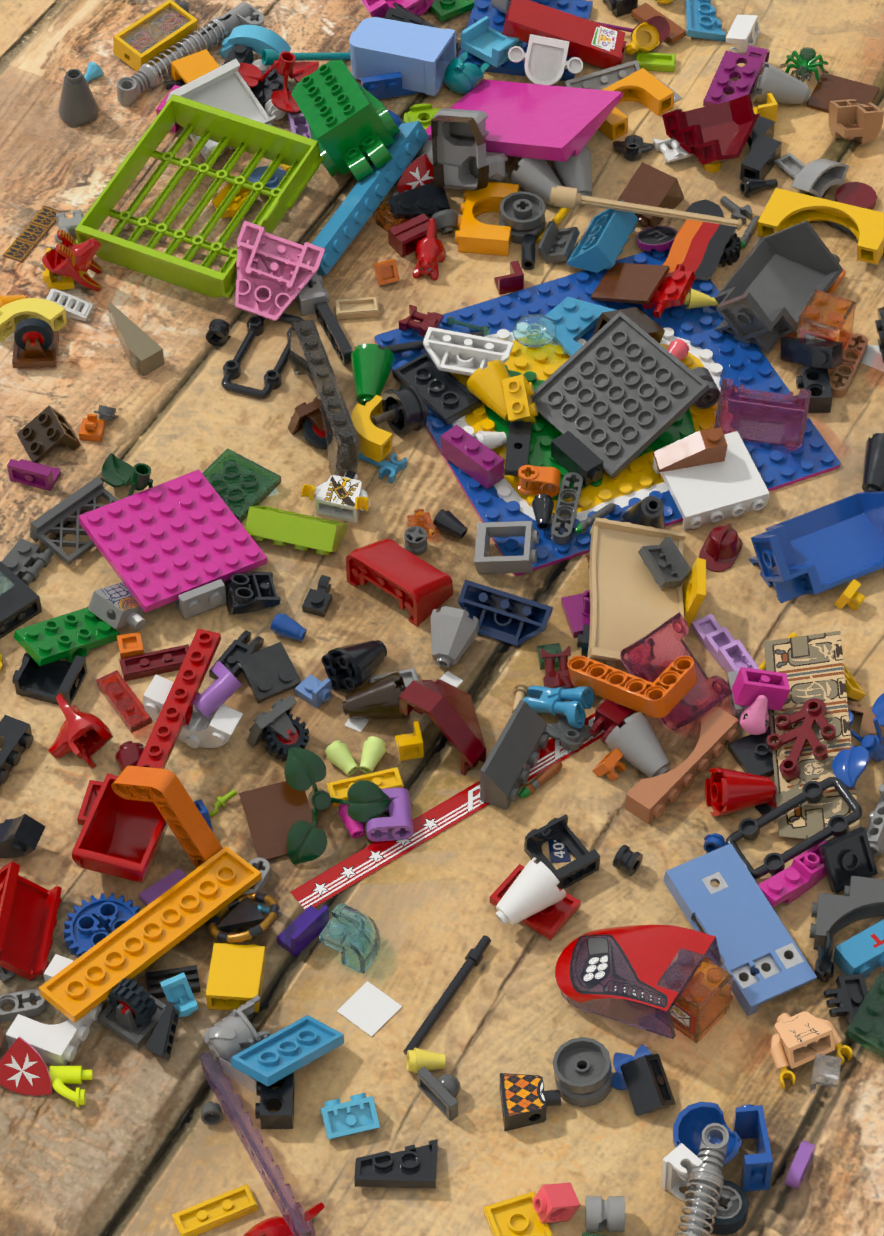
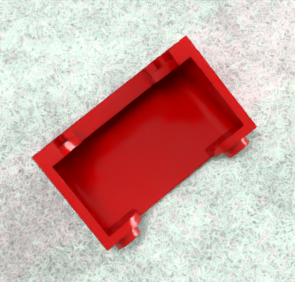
(401, 575)

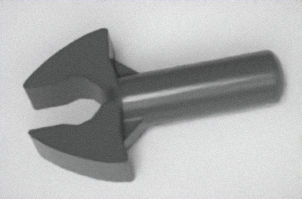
(738, 212)

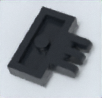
(847, 996)

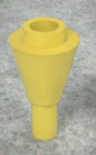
(698, 299)

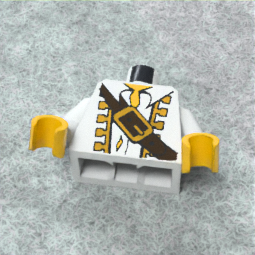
(339, 497)

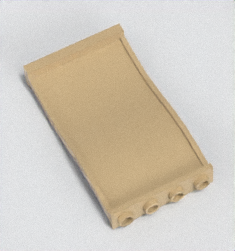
(622, 589)

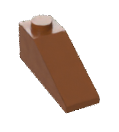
(694, 450)

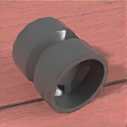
(711, 397)

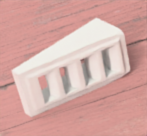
(71, 301)

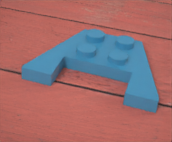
(573, 320)

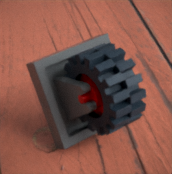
(279, 729)
(131, 1013)

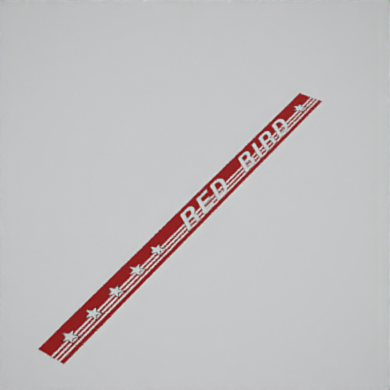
(425, 827)

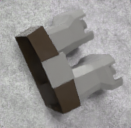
(461, 153)

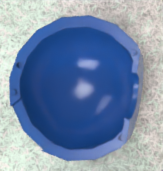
(693, 1120)

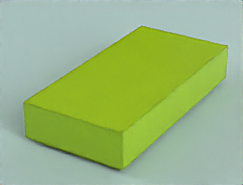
(656, 61)

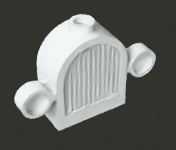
(545, 60)

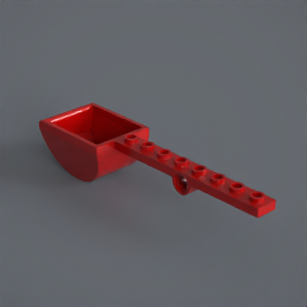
(126, 834)

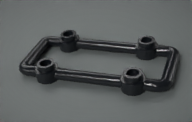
(272, 378)
(813, 793)

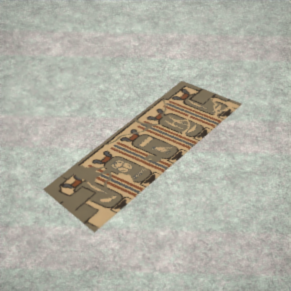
(813, 671)

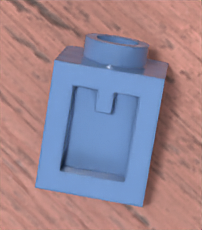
(314, 690)

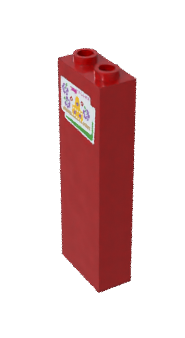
(587, 39)

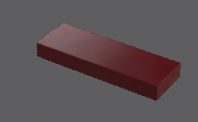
(153, 662)

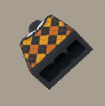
(525, 1100)

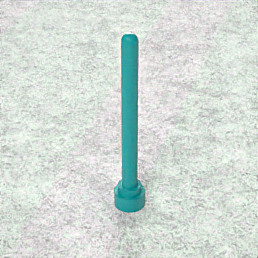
(268, 56)

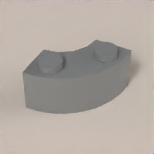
(819, 176)

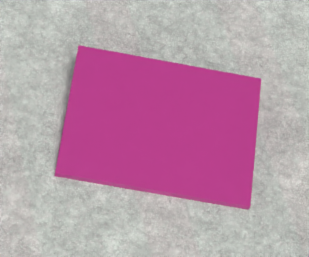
(538, 118)

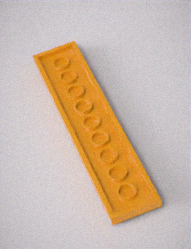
(149, 934)

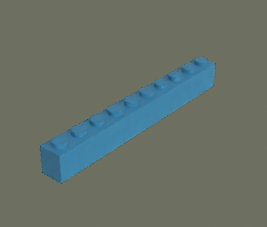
(368, 195)

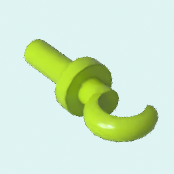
(221, 801)

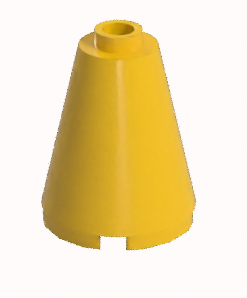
(488, 386)

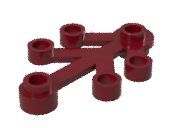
(802, 734)

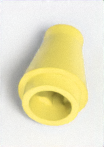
(418, 1058)

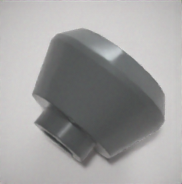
(446, 221)

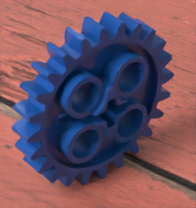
(81, 939)

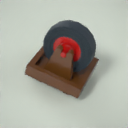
(35, 344)
(309, 419)

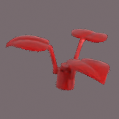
(286, 67)

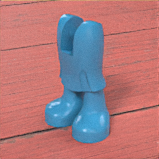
(553, 700)

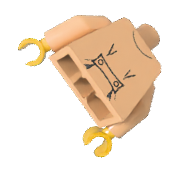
(799, 1040)

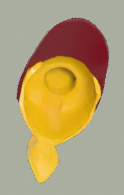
(648, 35)

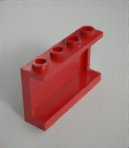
(26, 923)

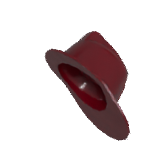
(721, 548)

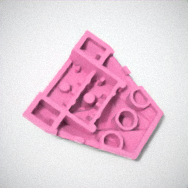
(271, 271)

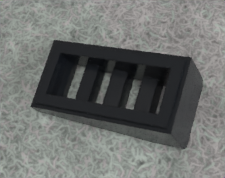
(163, 1036)

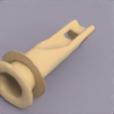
(520, 692)

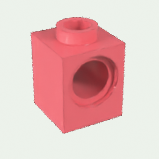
(556, 1202)

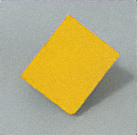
(769, 109)
(410, 745)

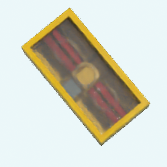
(153, 35)

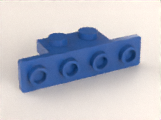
(385, 86)

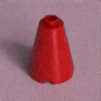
(735, 791)

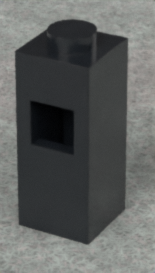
(577, 458)

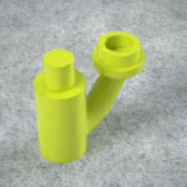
(70, 1075)

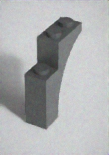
(834, 912)

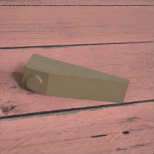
(140, 349)

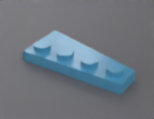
(702, 21)

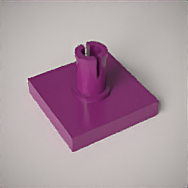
(577, 611)

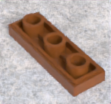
(646, 11)

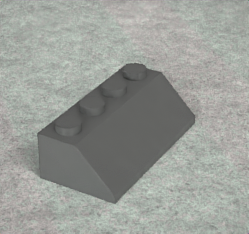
(513, 757)

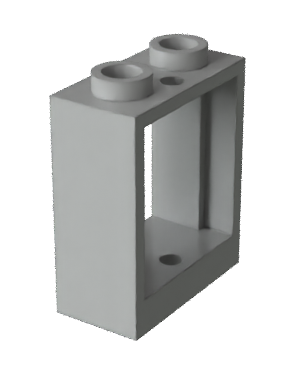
(505, 564)

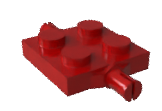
(671, 290)

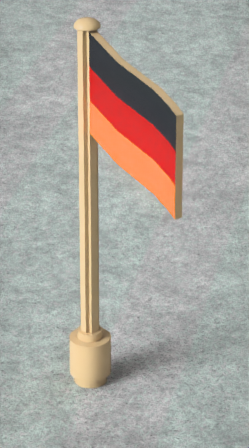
(697, 243)

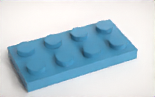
(287, 1050)

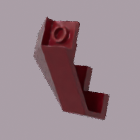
(714, 131)
(452, 713)

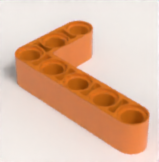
(633, 692)
(174, 805)

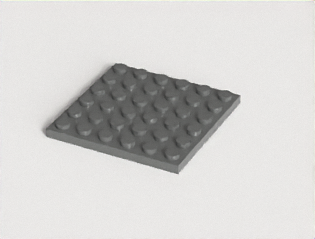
(618, 393)

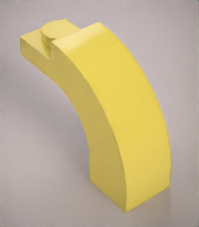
(27, 308)

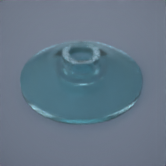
(534, 330)

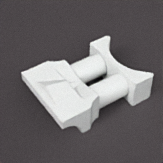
(670, 155)

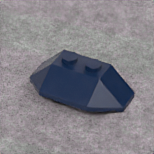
(504, 614)

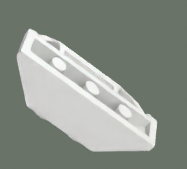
(463, 352)

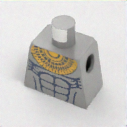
(117, 607)

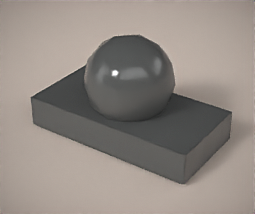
(440, 1091)

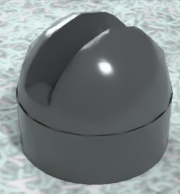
(215, 1113)

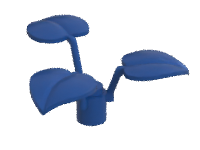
(851, 763)

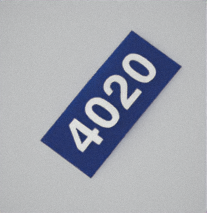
(558, 852)

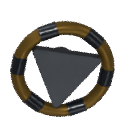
(244, 918)

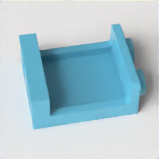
(487, 43)

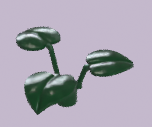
(119, 473)
(305, 769)

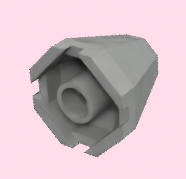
(451, 634)

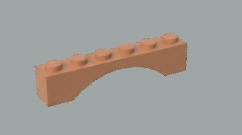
(653, 794)

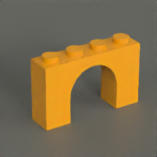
(641, 88)
(481, 237)

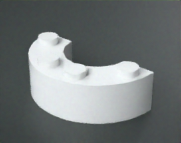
(201, 731)

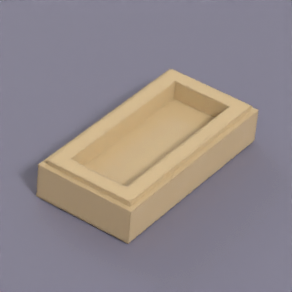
(356, 308)

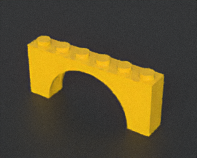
(792, 208)

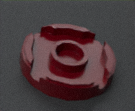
(856, 194)

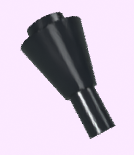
(752, 186)

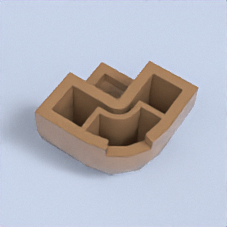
(855, 120)

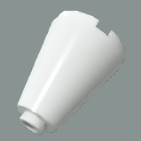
(529, 894)

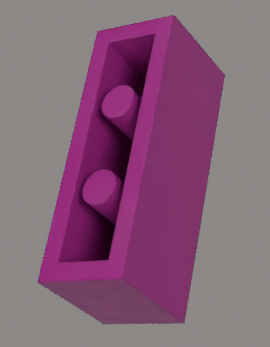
(472, 457)

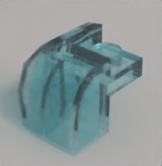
(353, 935)

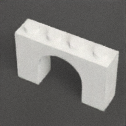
(56, 1042)

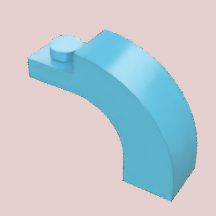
(254, 37)

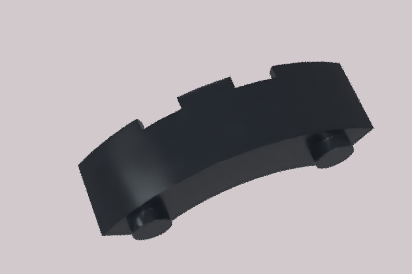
(19, 836)

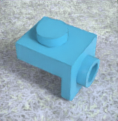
(179, 992)

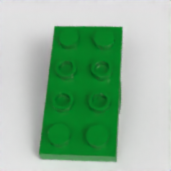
(65, 636)

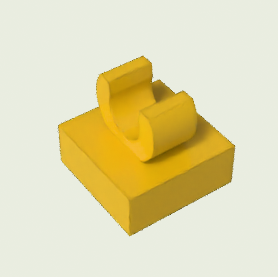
(850, 596)

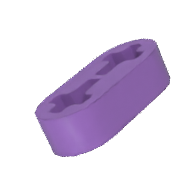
(800, 1164)

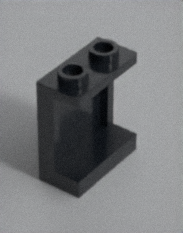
(49, 679)

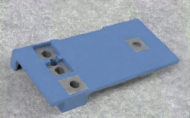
(744, 925)

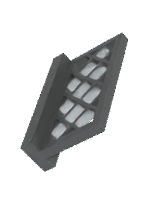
(66, 511)

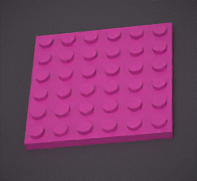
(172, 540)

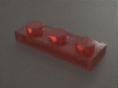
(124, 701)

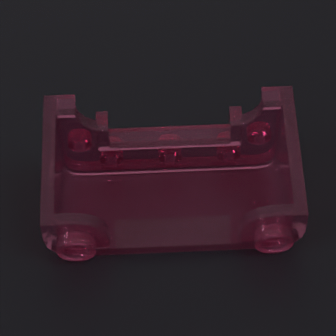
(763, 415)
(655, 652)

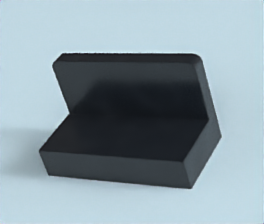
(647, 1084)

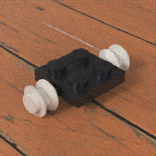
(266, 87)

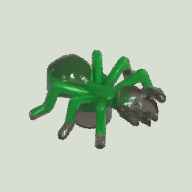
(805, 64)

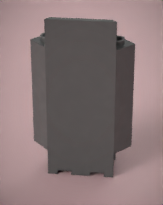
(775, 285)

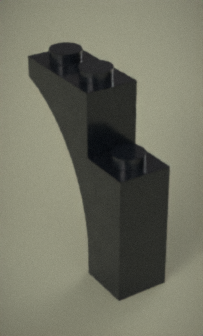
(762, 150)

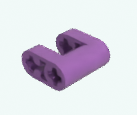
(218, 692)
(399, 824)

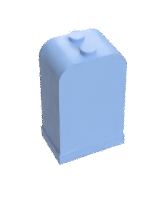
(396, 46)

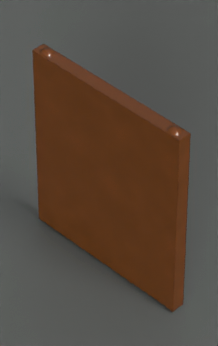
(840, 88)
(630, 283)
(271, 814)

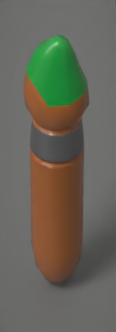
(529, 788)

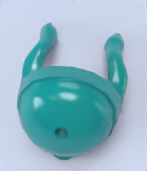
(462, 76)

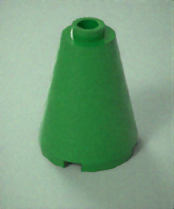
(370, 370)

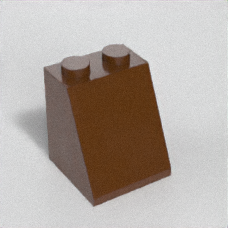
(654, 189)

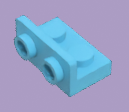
(349, 1117)

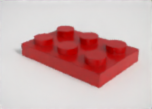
(548, 921)

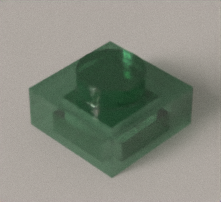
(550, 648)

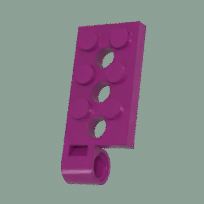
(728, 68)

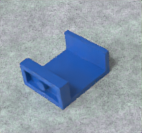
(757, 1168)

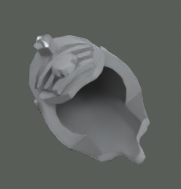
(234, 1032)

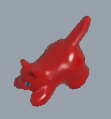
(428, 254)

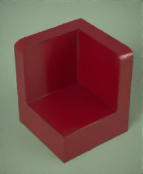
(511, 282)

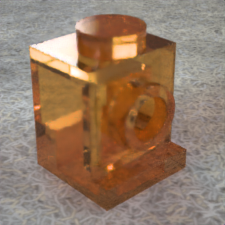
(385, 217)

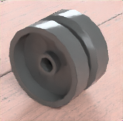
(524, 215)
(583, 1071)

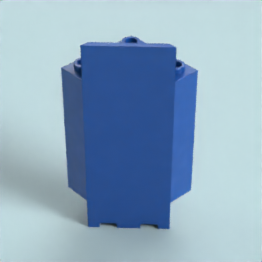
(823, 546)

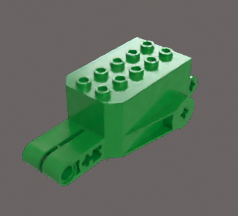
(345, 120)

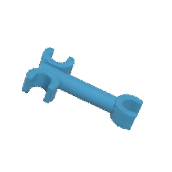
(387, 468)

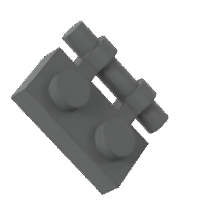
(25, 554)

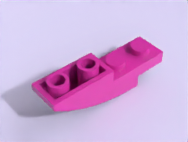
(796, 879)

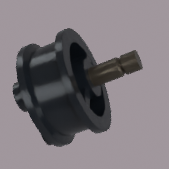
(403, 410)

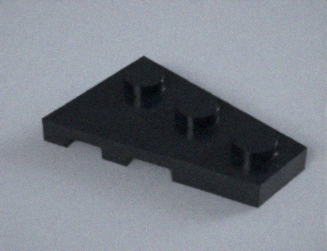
(423, 199)

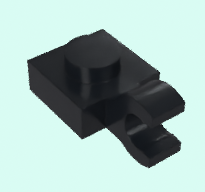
(318, 600)

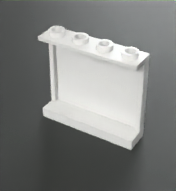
(226, 91)
(717, 489)

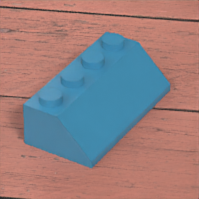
(603, 240)

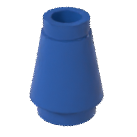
(287, 627)

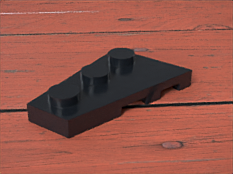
(400, 1169)

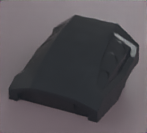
(250, 592)

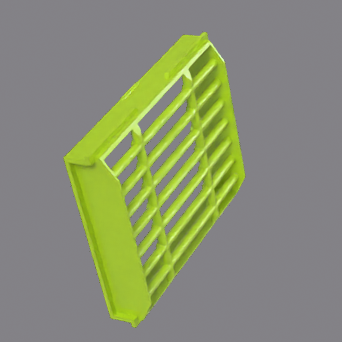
(227, 130)

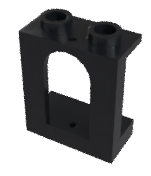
(557, 829)

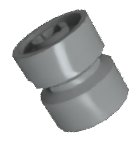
(605, 1214)

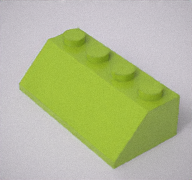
(295, 529)

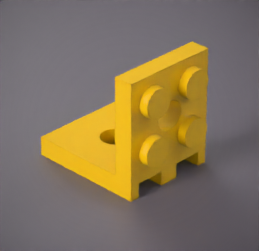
(694, 590)

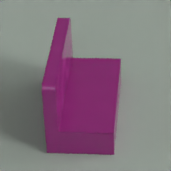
(33, 474)

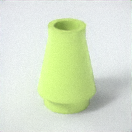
(372, 753)
(341, 757)

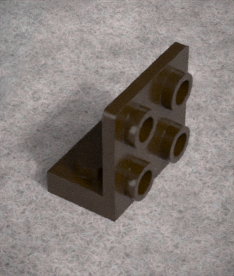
(46, 433)

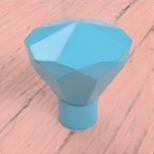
(93, 71)

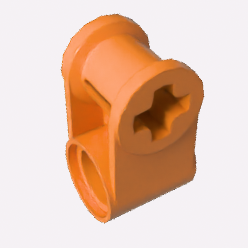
(540, 480)

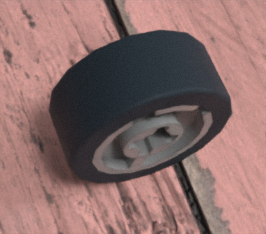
(734, 1217)

